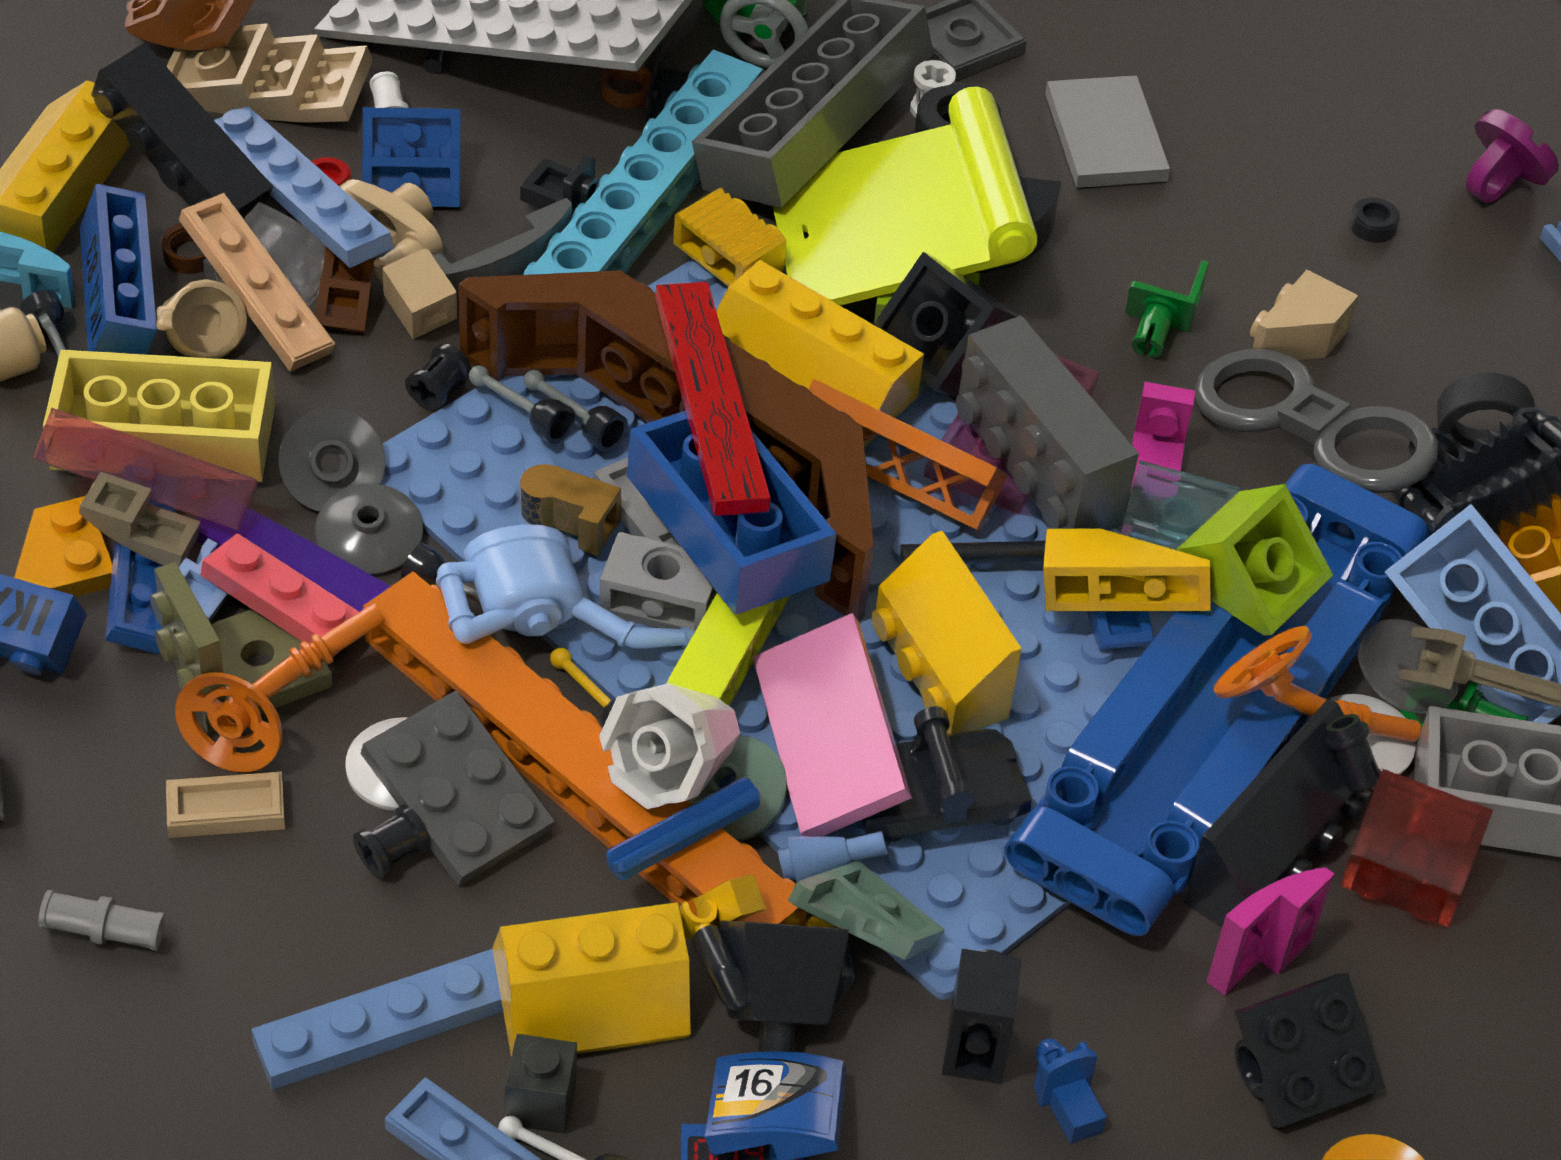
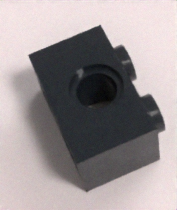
(981, 1015)

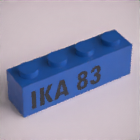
(117, 272)
(37, 625)

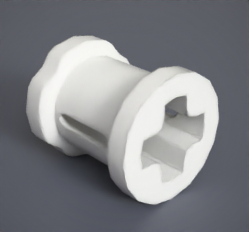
(928, 76)

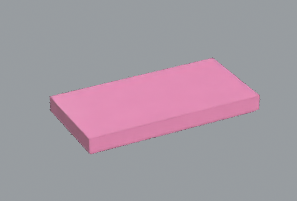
(831, 727)

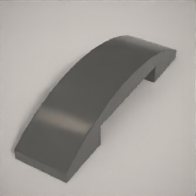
(514, 254)

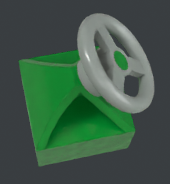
(762, 20)

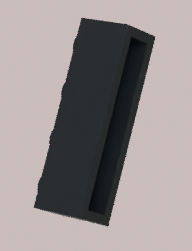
(176, 132)

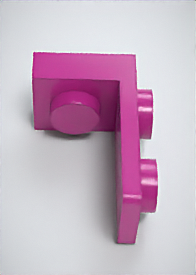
(1162, 425)

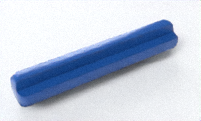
(683, 829)

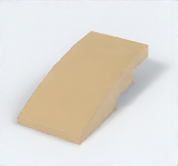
(275, 76)

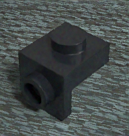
(555, 182)

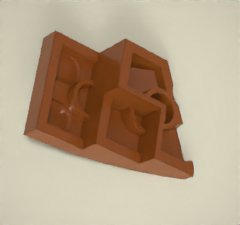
(186, 22)

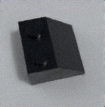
(935, 315)

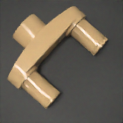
(403, 213)

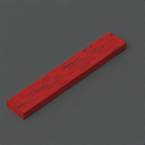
(712, 399)

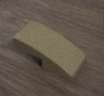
(125, 515)

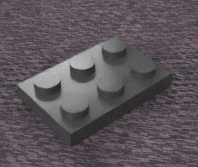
(458, 786)

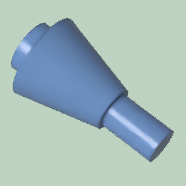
(816, 854)

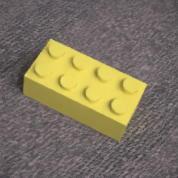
(186, 404)

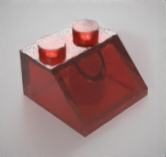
(1415, 848)

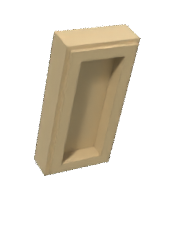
(225, 804)

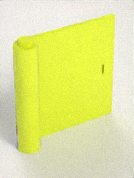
(922, 192)

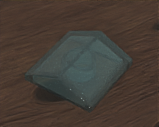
(1171, 504)

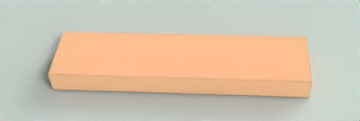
(258, 281)

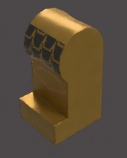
(571, 504)

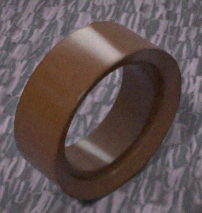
(625, 100)
(171, 238)

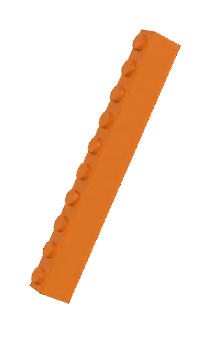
(557, 746)

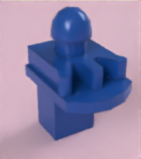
(1065, 1084)

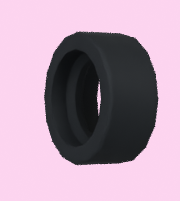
(1477, 393)

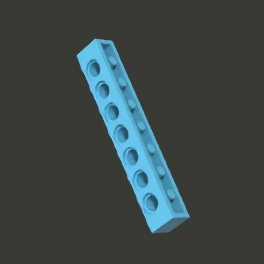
(649, 178)

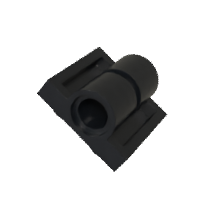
(1306, 1050)

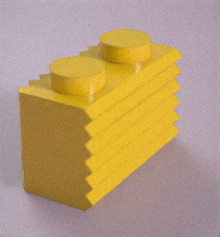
(727, 237)

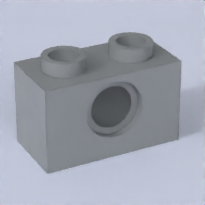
(654, 584)

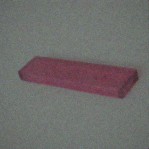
(174, 477)

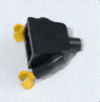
(773, 970)

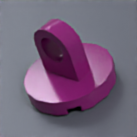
(1507, 156)

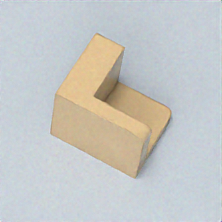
(419, 293)

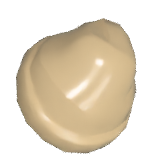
(203, 319)

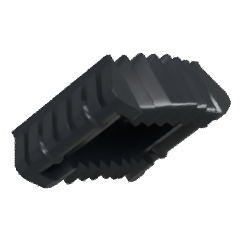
(1496, 477)

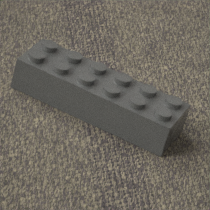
(812, 100)

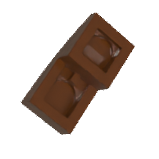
(344, 294)

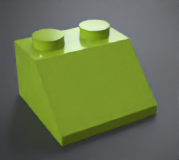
(1260, 557)

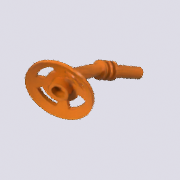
(1270, 672)
(243, 699)

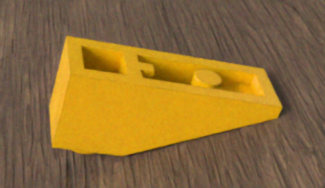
(1120, 574)

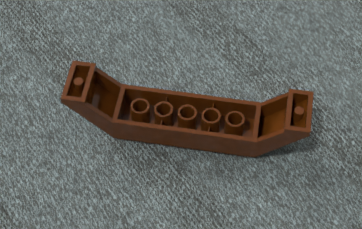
(614, 339)

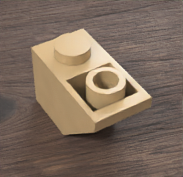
(1305, 318)

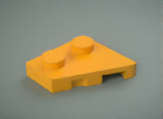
(64, 551)

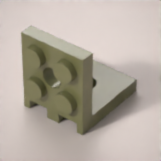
(223, 645)

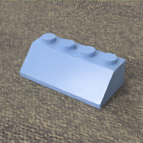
(1477, 588)

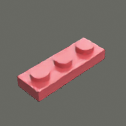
(274, 589)

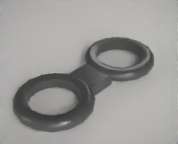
(1316, 418)

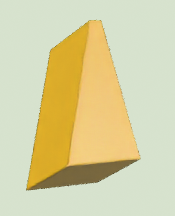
(734, 899)

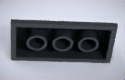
(1276, 822)

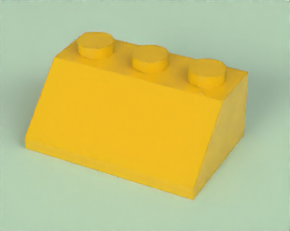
(948, 636)
(596, 978)

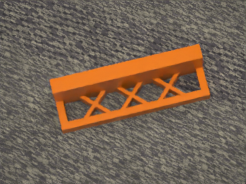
(922, 446)

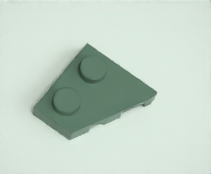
(870, 909)

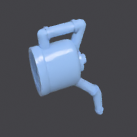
(531, 588)

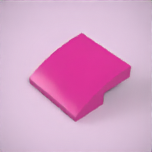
(1270, 927)

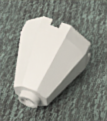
(667, 743)

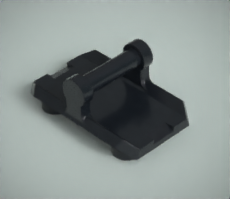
(953, 780)

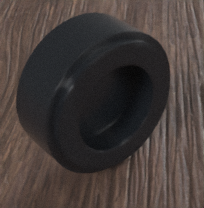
(1374, 220)

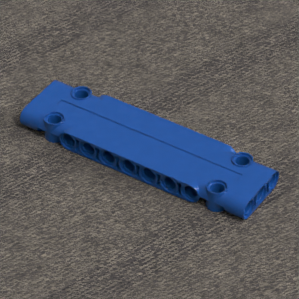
(1172, 754)

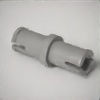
(102, 920)

